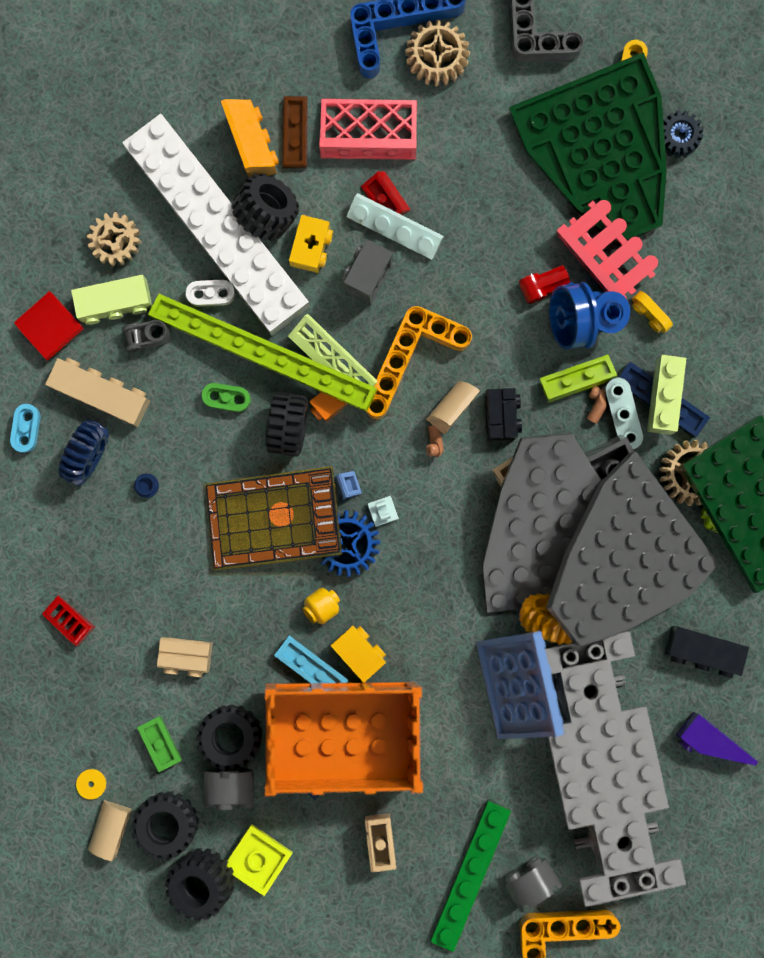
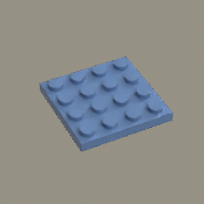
(520, 687)

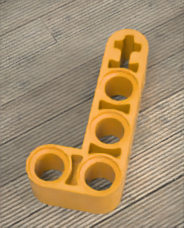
(568, 931)

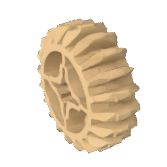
(447, 53)
(673, 464)

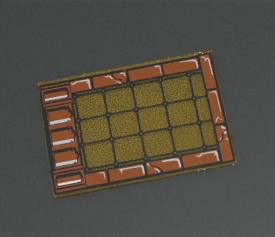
(273, 518)

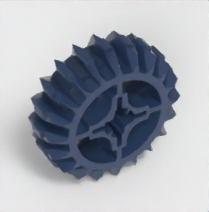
(83, 452)

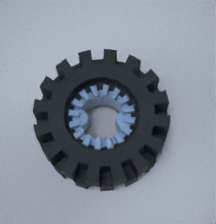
(686, 125)

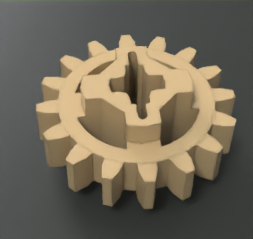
(123, 236)

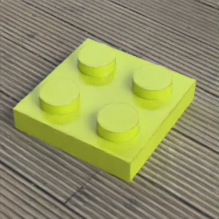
(258, 859)

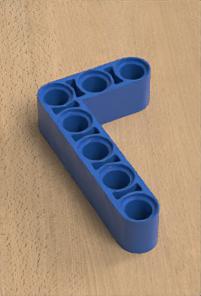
(397, 18)

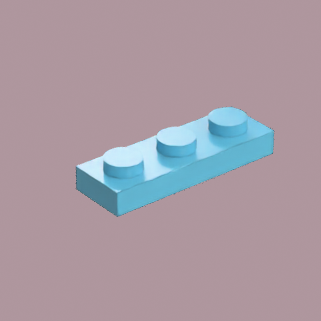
(307, 663)

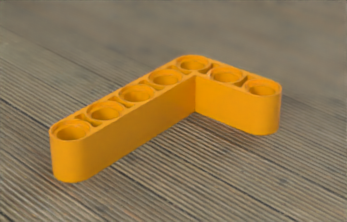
(405, 353)

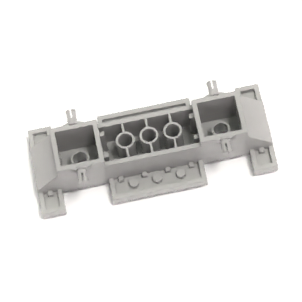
(608, 772)

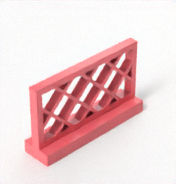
(368, 147)

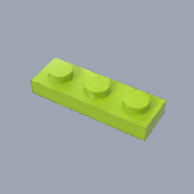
(578, 378)

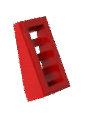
(87, 628)

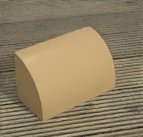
(452, 406)
(109, 830)

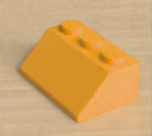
(250, 137)

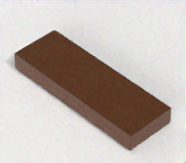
(295, 132)

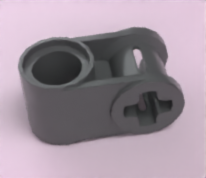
(140, 335)

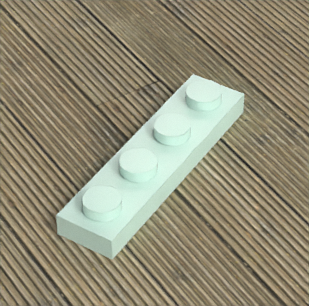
(394, 226)

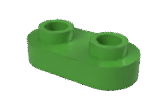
(226, 397)

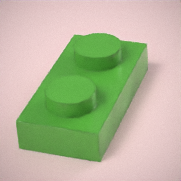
(159, 744)

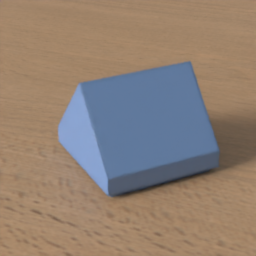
(347, 485)

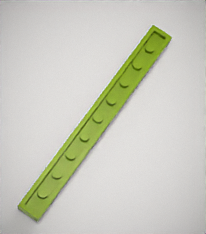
(263, 352)

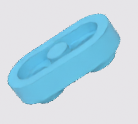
(24, 428)

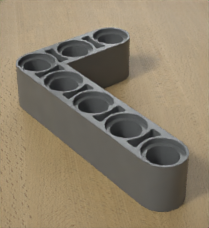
(535, 41)

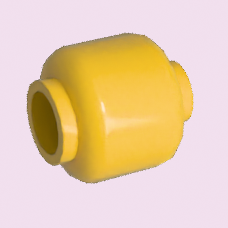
(321, 606)

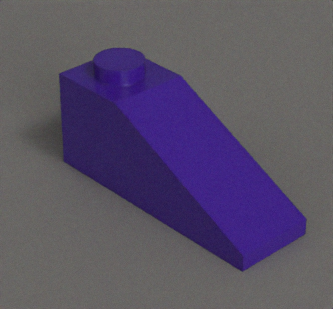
(706, 739)

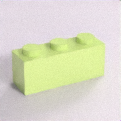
(112, 299)
(666, 394)

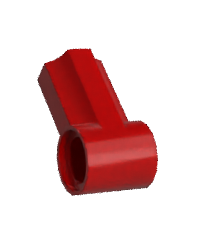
(540, 285)

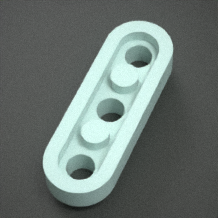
(624, 402)

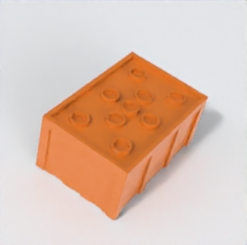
(342, 737)

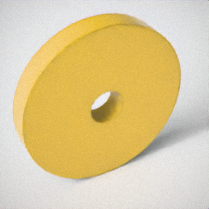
(83, 784)

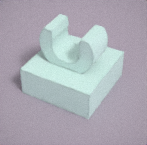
(383, 511)

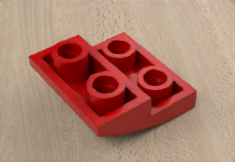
(48, 325)

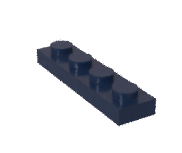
(641, 383)

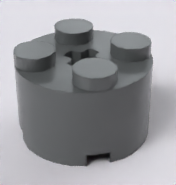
(228, 788)
(532, 883)

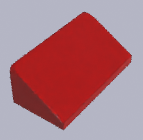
(382, 191)

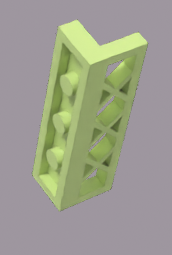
(313, 347)

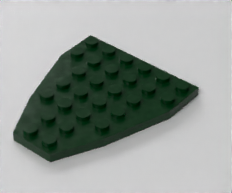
(602, 142)

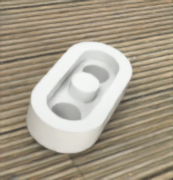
(210, 293)

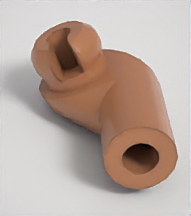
(600, 404)
(436, 447)

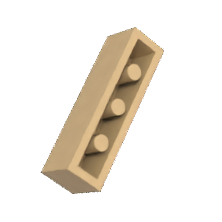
(98, 392)

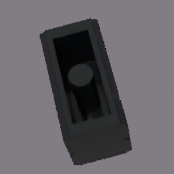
(501, 414)

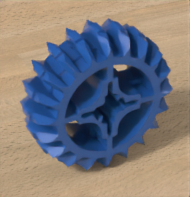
(361, 532)

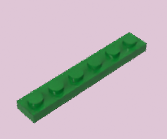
(470, 876)

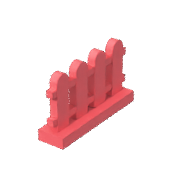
(594, 247)

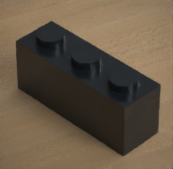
(706, 652)

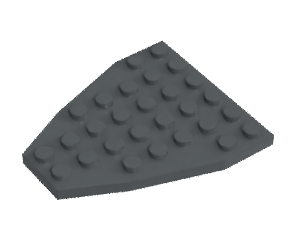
(535, 518)
(626, 558)

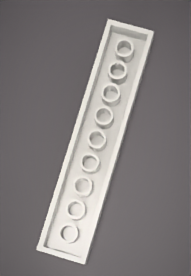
(211, 221)

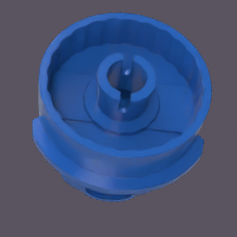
(580, 314)

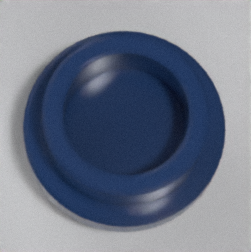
(146, 485)

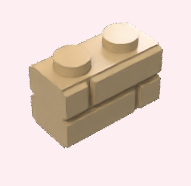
(184, 655)
(380, 842)

